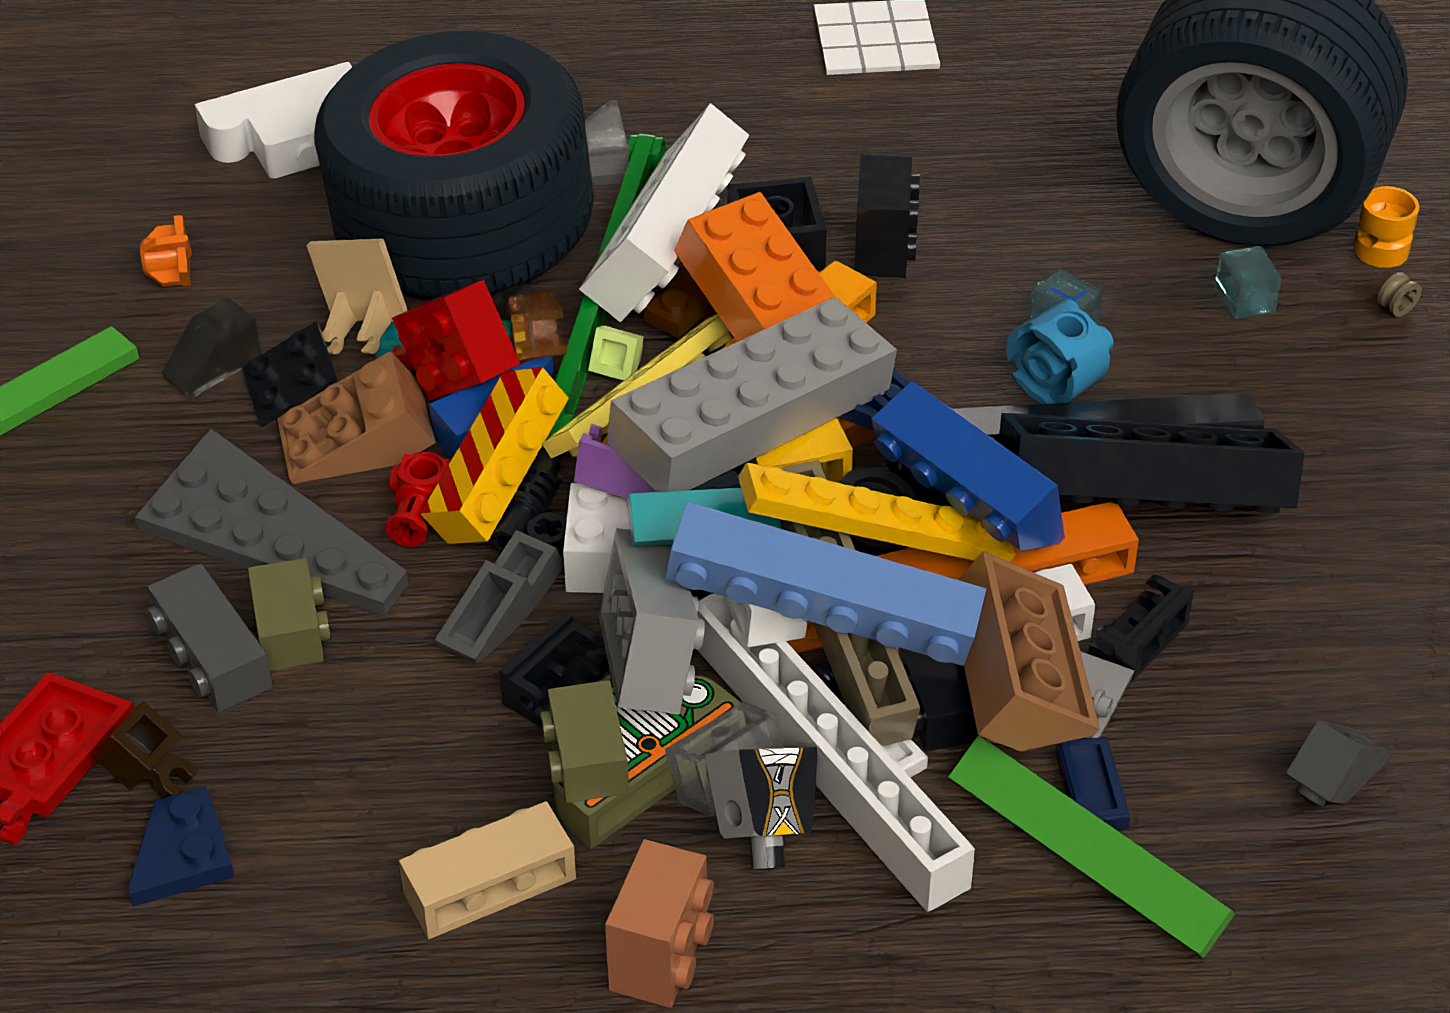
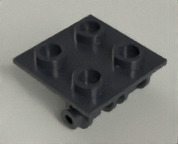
(289, 373)

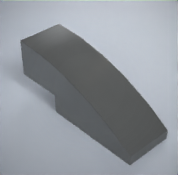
(501, 597)

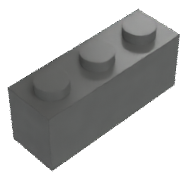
(208, 638)

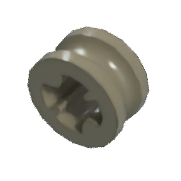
(1399, 294)

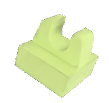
(615, 352)

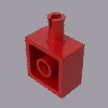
(454, 341)

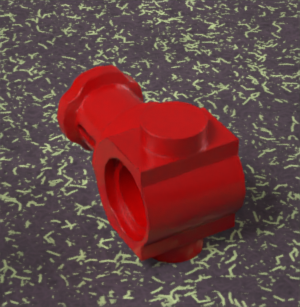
(413, 485)

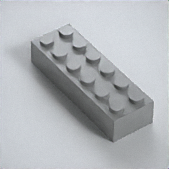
(750, 397)

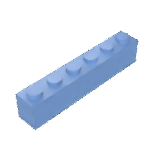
(825, 584)

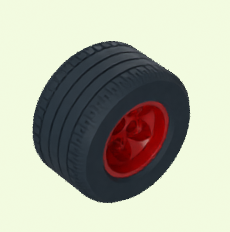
(458, 159)

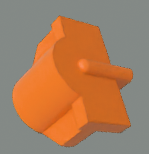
(167, 254)

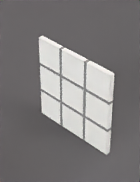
(876, 36)

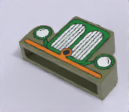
(649, 775)

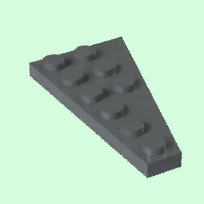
(250, 517)

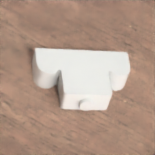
(270, 121)

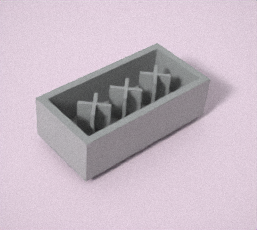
(648, 628)

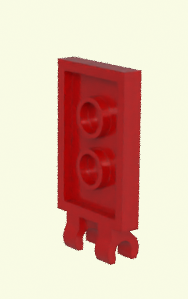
(50, 747)

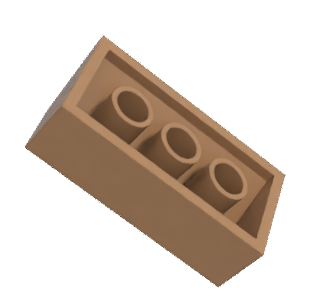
(1026, 660)

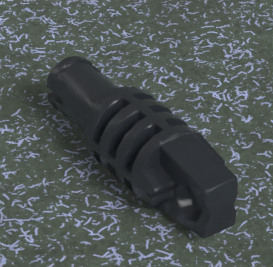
(530, 498)

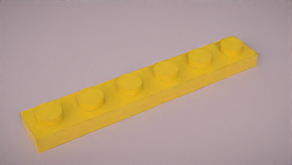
(867, 513)

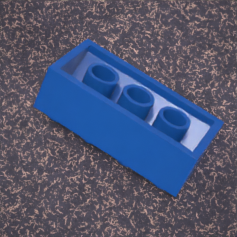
(969, 469)

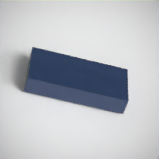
(1093, 779)

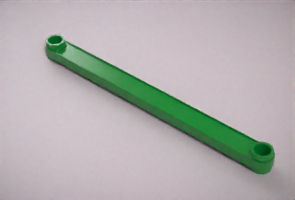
(644, 155)

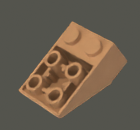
(357, 423)

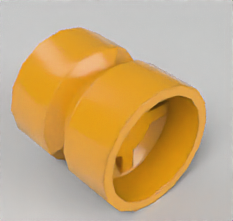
(1386, 227)

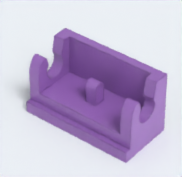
(604, 469)

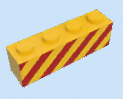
(494, 456)

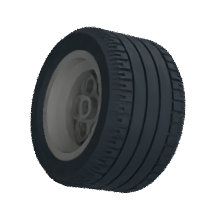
(1262, 113)

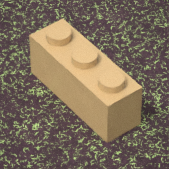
(487, 869)

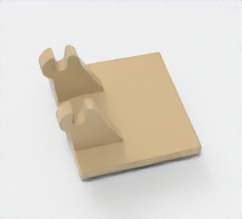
(356, 287)

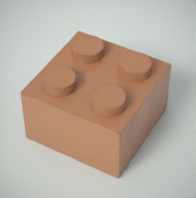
(659, 923)

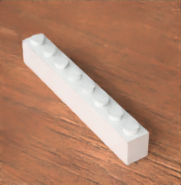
(851, 765)

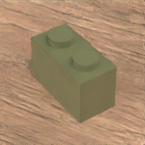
(287, 613)
(587, 741)

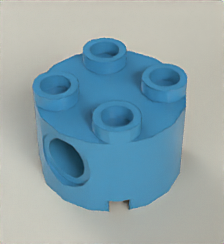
(1059, 353)

